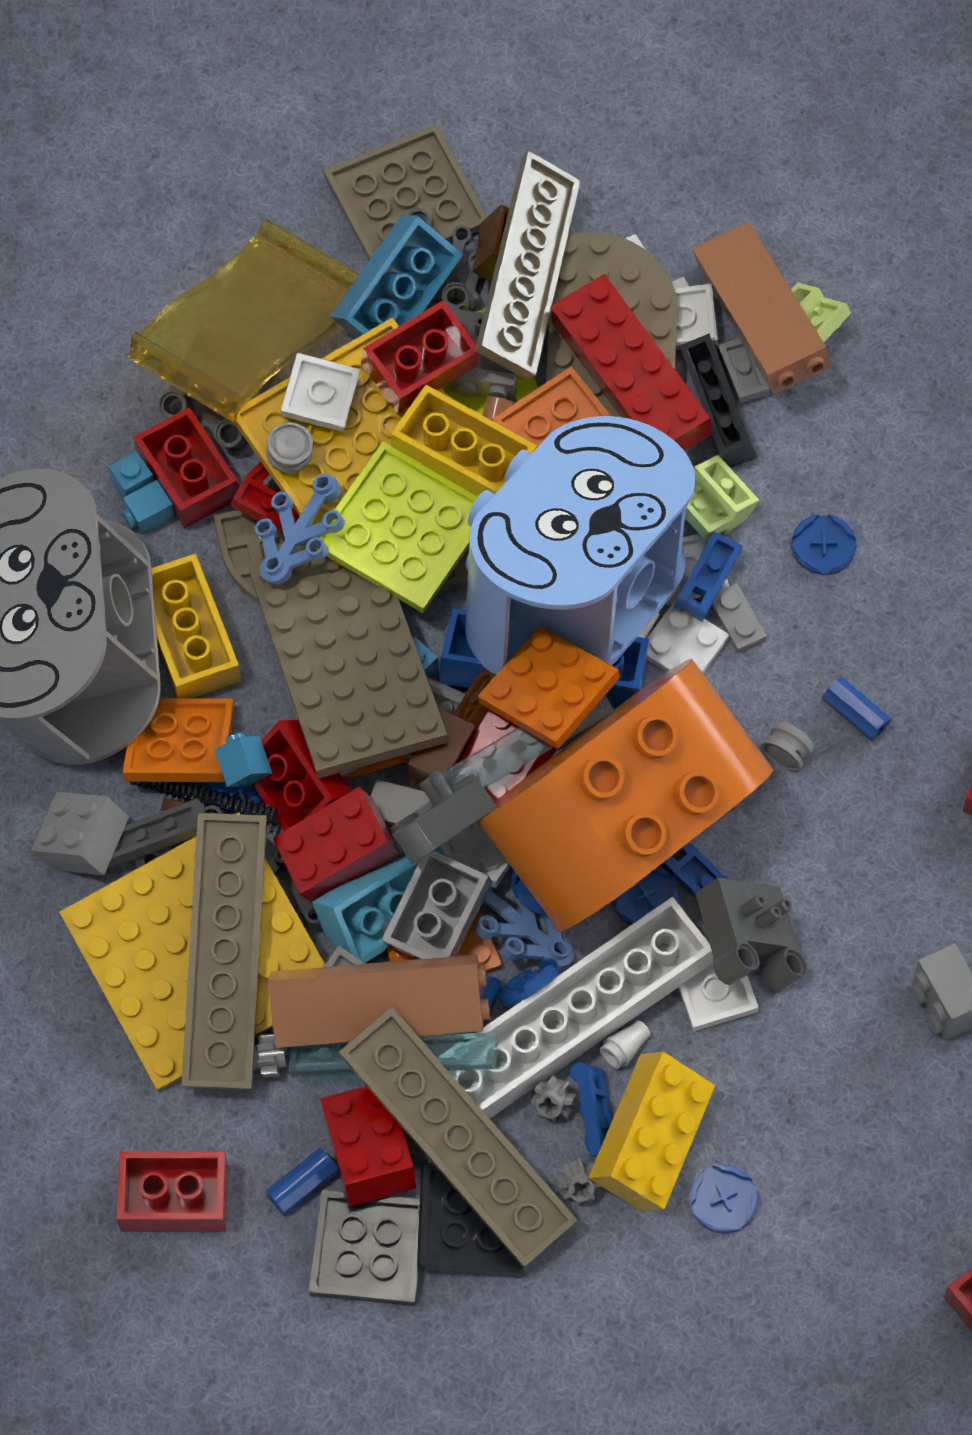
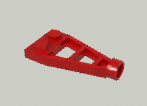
(255, 498)

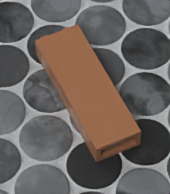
(762, 308)
(342, 1001)

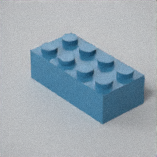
(398, 277)

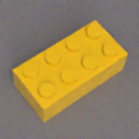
(457, 442)
(191, 630)
(652, 1131)

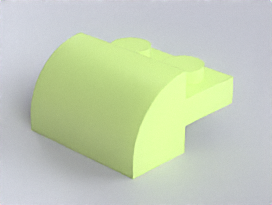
(822, 312)
(718, 499)

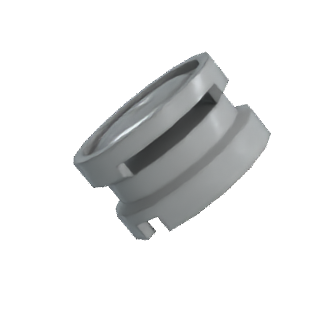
(289, 448)
(787, 746)

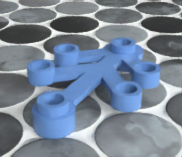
(326, 491)
(523, 926)

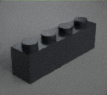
(718, 401)

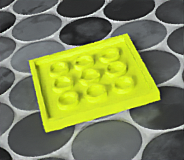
(402, 527)

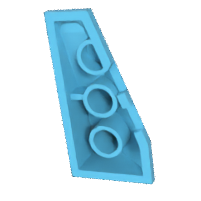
(362, 908)

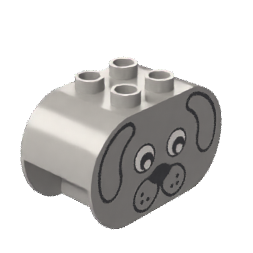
(72, 622)

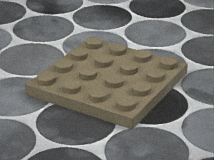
(400, 178)

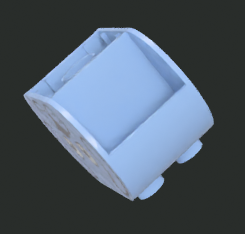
(578, 540)

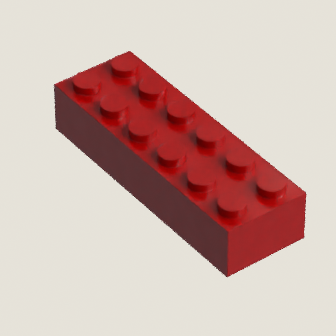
(628, 363)

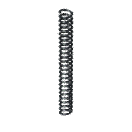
(211, 797)

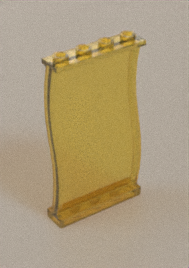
(245, 320)

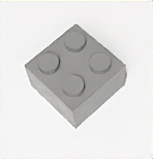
(80, 833)
(945, 988)

